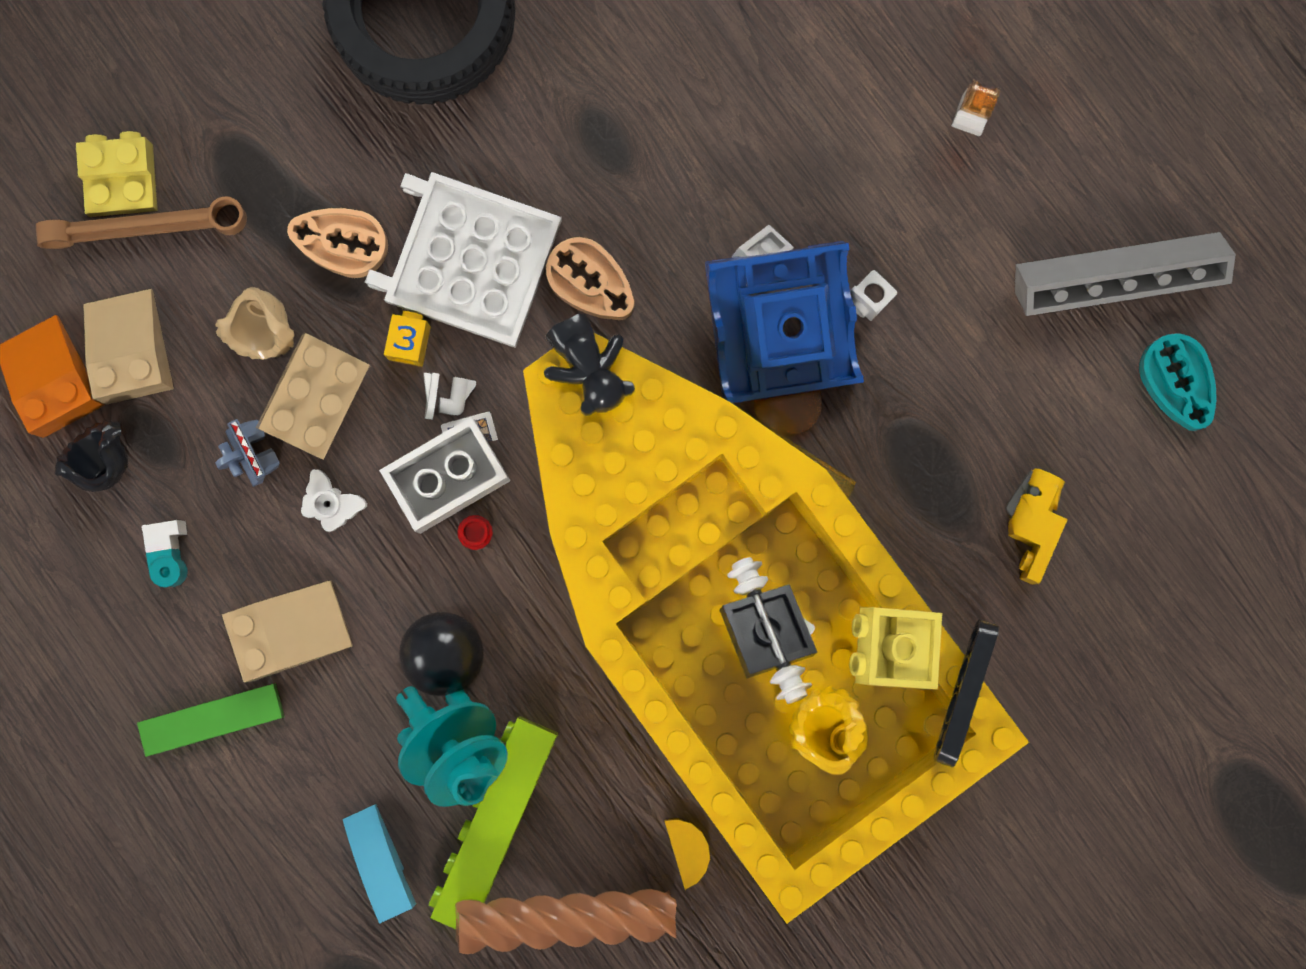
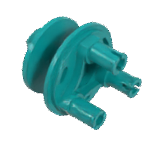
(450, 748)

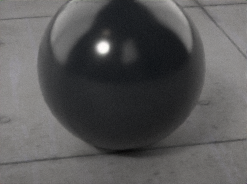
(441, 653)

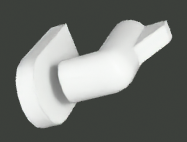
(459, 392)

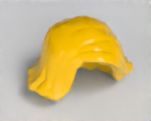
(829, 730)

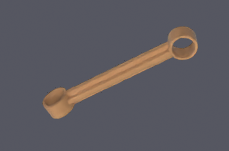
(63, 234)

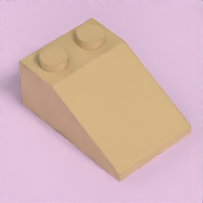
(125, 348)
(287, 631)

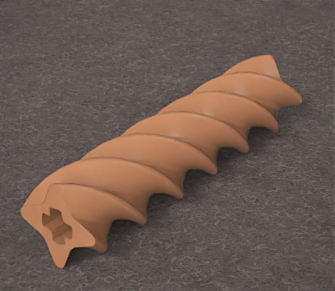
(571, 919)

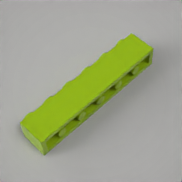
(495, 822)

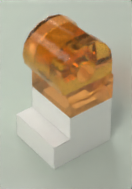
(975, 108)

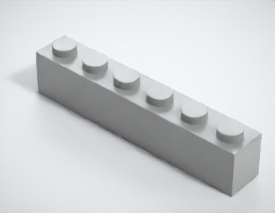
(1124, 273)

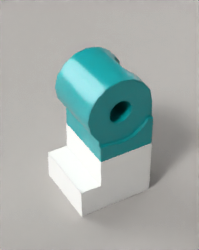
(163, 552)

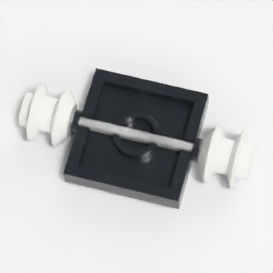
(768, 630)

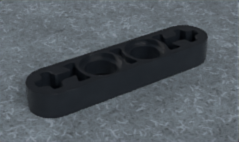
(966, 693)

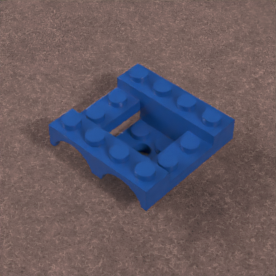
(748, 330)

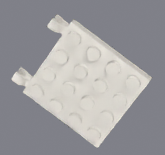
(470, 258)

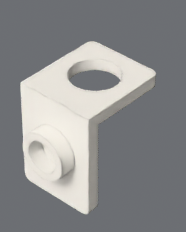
(865, 305)

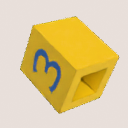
(407, 338)

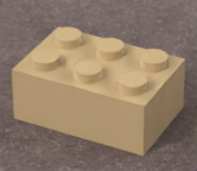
(313, 396)

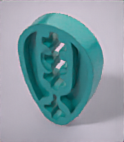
(1195, 367)

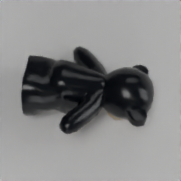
(577, 345)

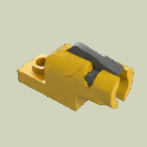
(1034, 521)

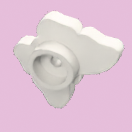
(341, 506)

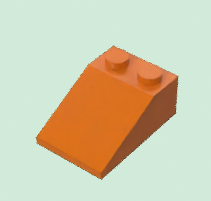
(46, 378)

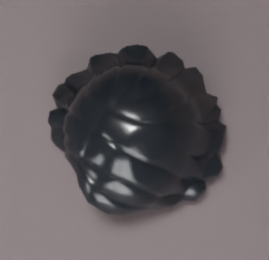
(94, 458)

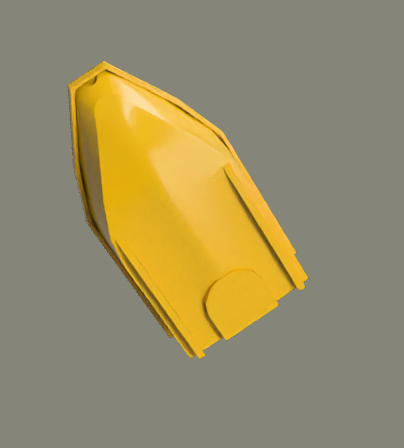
(646, 529)

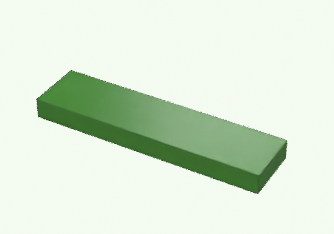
(210, 720)

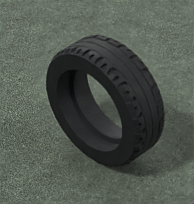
(428, 78)

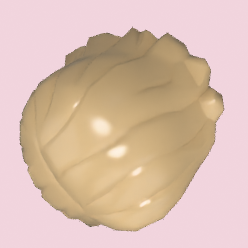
(256, 326)

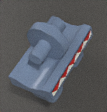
(241, 438)

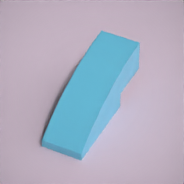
(378, 864)

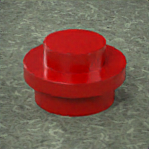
(475, 532)

